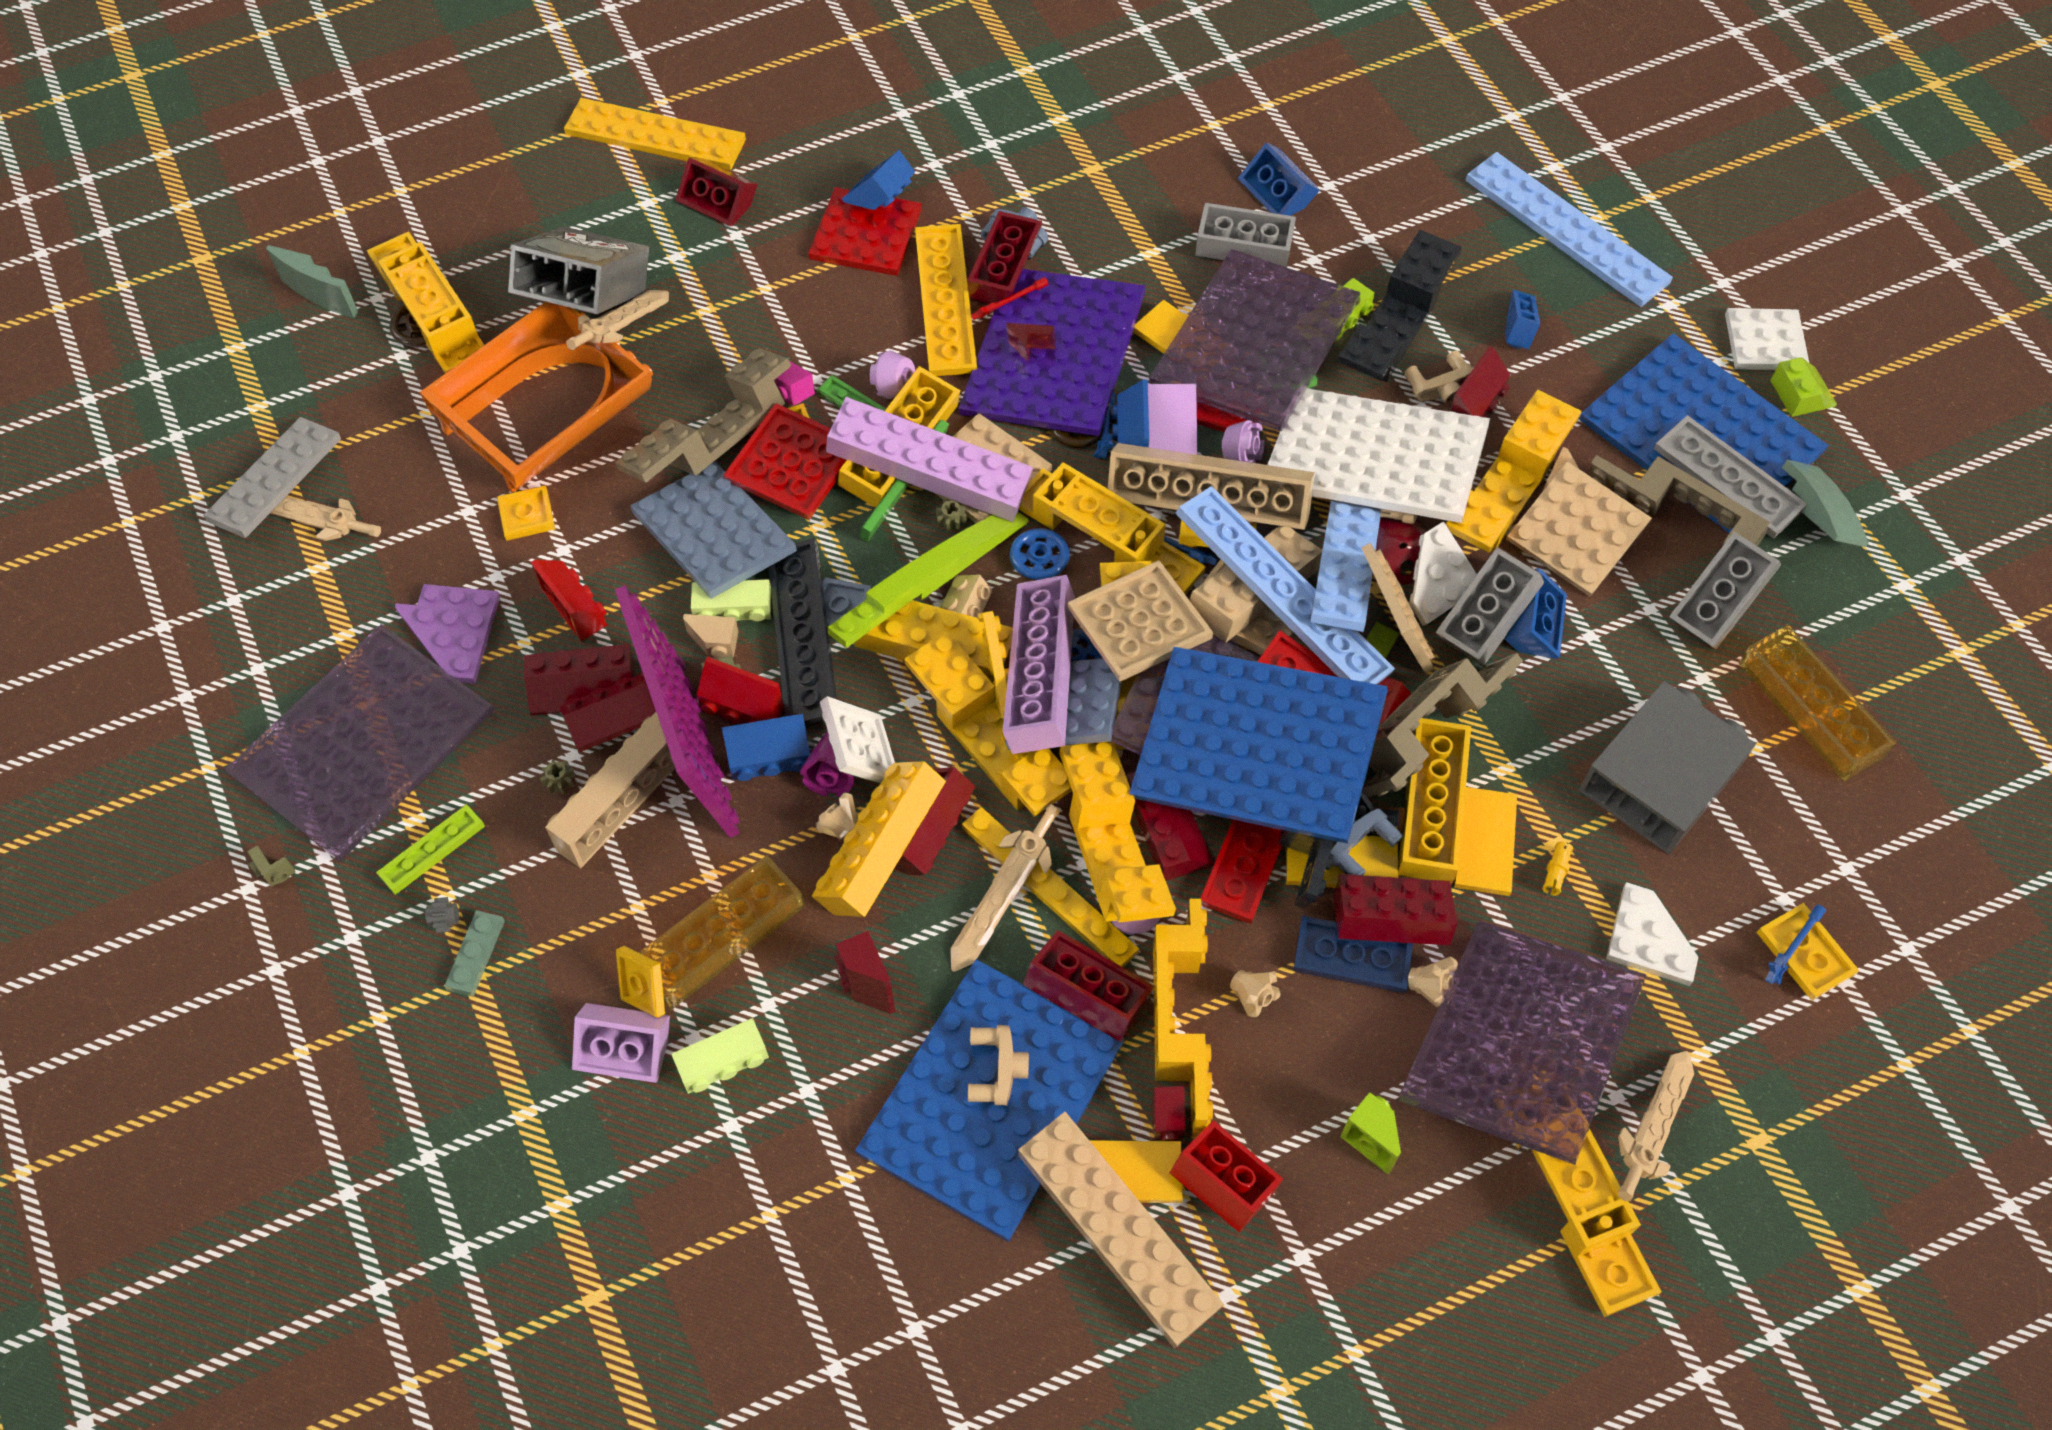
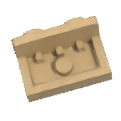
(967, 595)

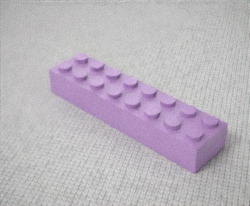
(928, 459)
(1039, 666)

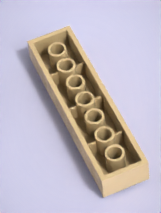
(1173, 478)
(1120, 1230)

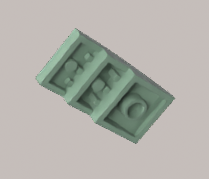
(312, 281)
(1826, 504)

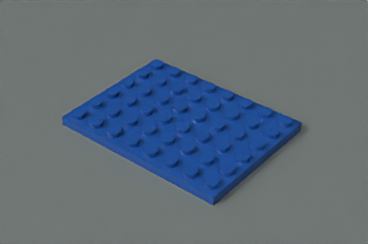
(1683, 382)
(1260, 743)
(967, 1149)

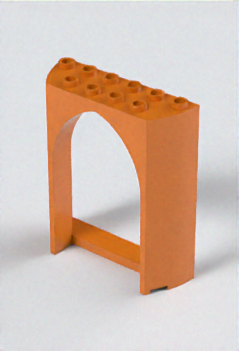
(514, 355)

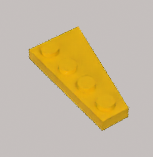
(995, 662)

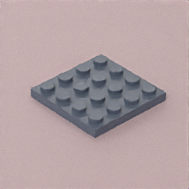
(1091, 702)

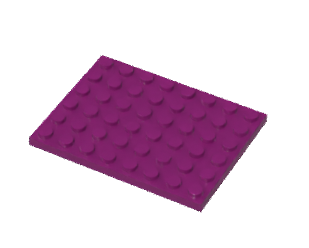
(678, 712)

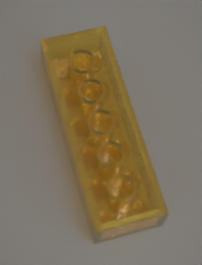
(1817, 703)
(723, 929)

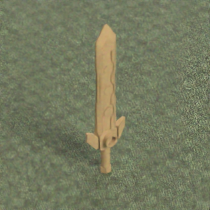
(604, 327)
(332, 520)
(1005, 886)
(1645, 1148)

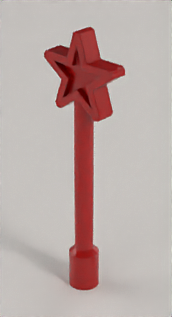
(983, 311)

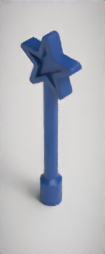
(1105, 444)
(1197, 554)
(1779, 966)

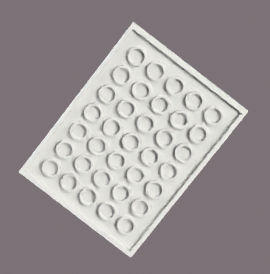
(1383, 453)

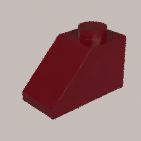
(1168, 1113)

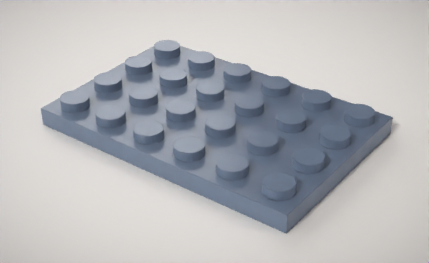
(713, 530)

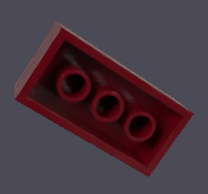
(1394, 909)

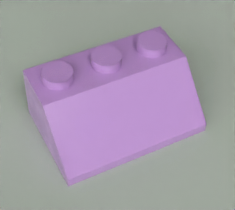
(619, 1042)

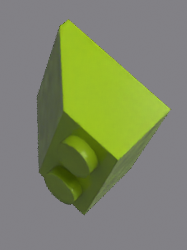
(1801, 387)
(1374, 1132)

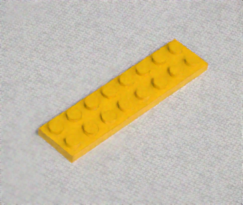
(654, 133)
(945, 300)

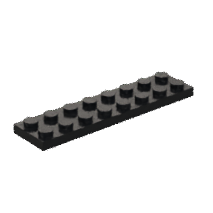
(802, 632)

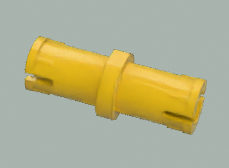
(1557, 868)

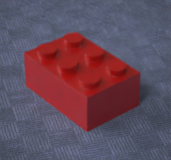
(1226, 1176)

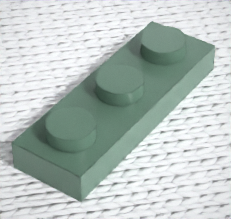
(474, 953)

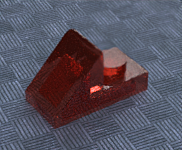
(1029, 336)

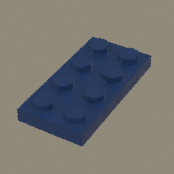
(1348, 960)

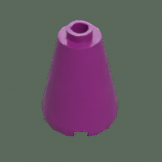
(822, 773)

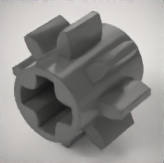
(442, 914)

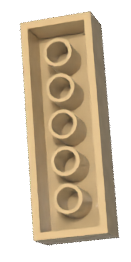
(1231, 605)
(612, 794)

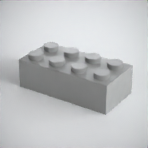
(1244, 230)
(1725, 590)
(1490, 606)

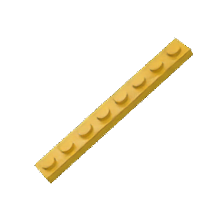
(1056, 894)

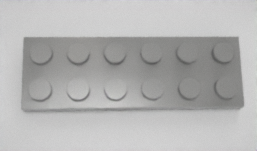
(1730, 473)
(272, 477)

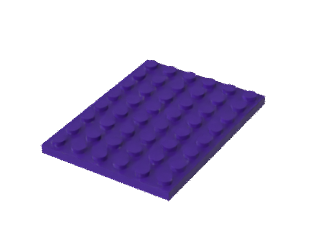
(1062, 385)

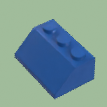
(1278, 182)
(881, 183)
(1132, 416)
(1541, 623)
(766, 747)

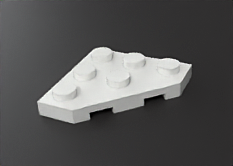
(1439, 574)
(1649, 938)

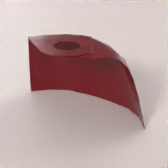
(1391, 535)

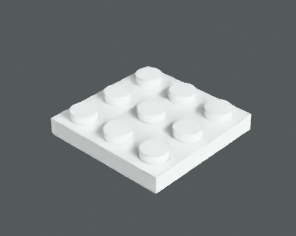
(1764, 337)
(857, 739)

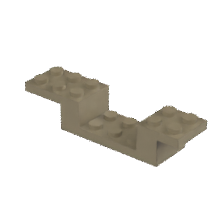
(696, 449)
(1665, 478)
(1453, 692)

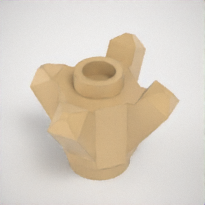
(838, 819)
(1433, 979)
(1255, 990)

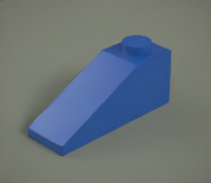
(1521, 320)

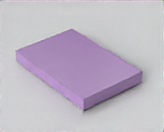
(1173, 417)

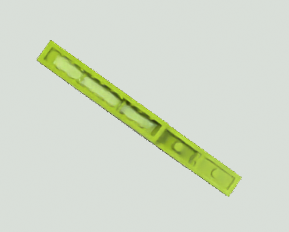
(923, 576)

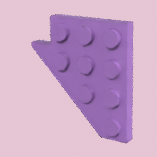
(453, 626)

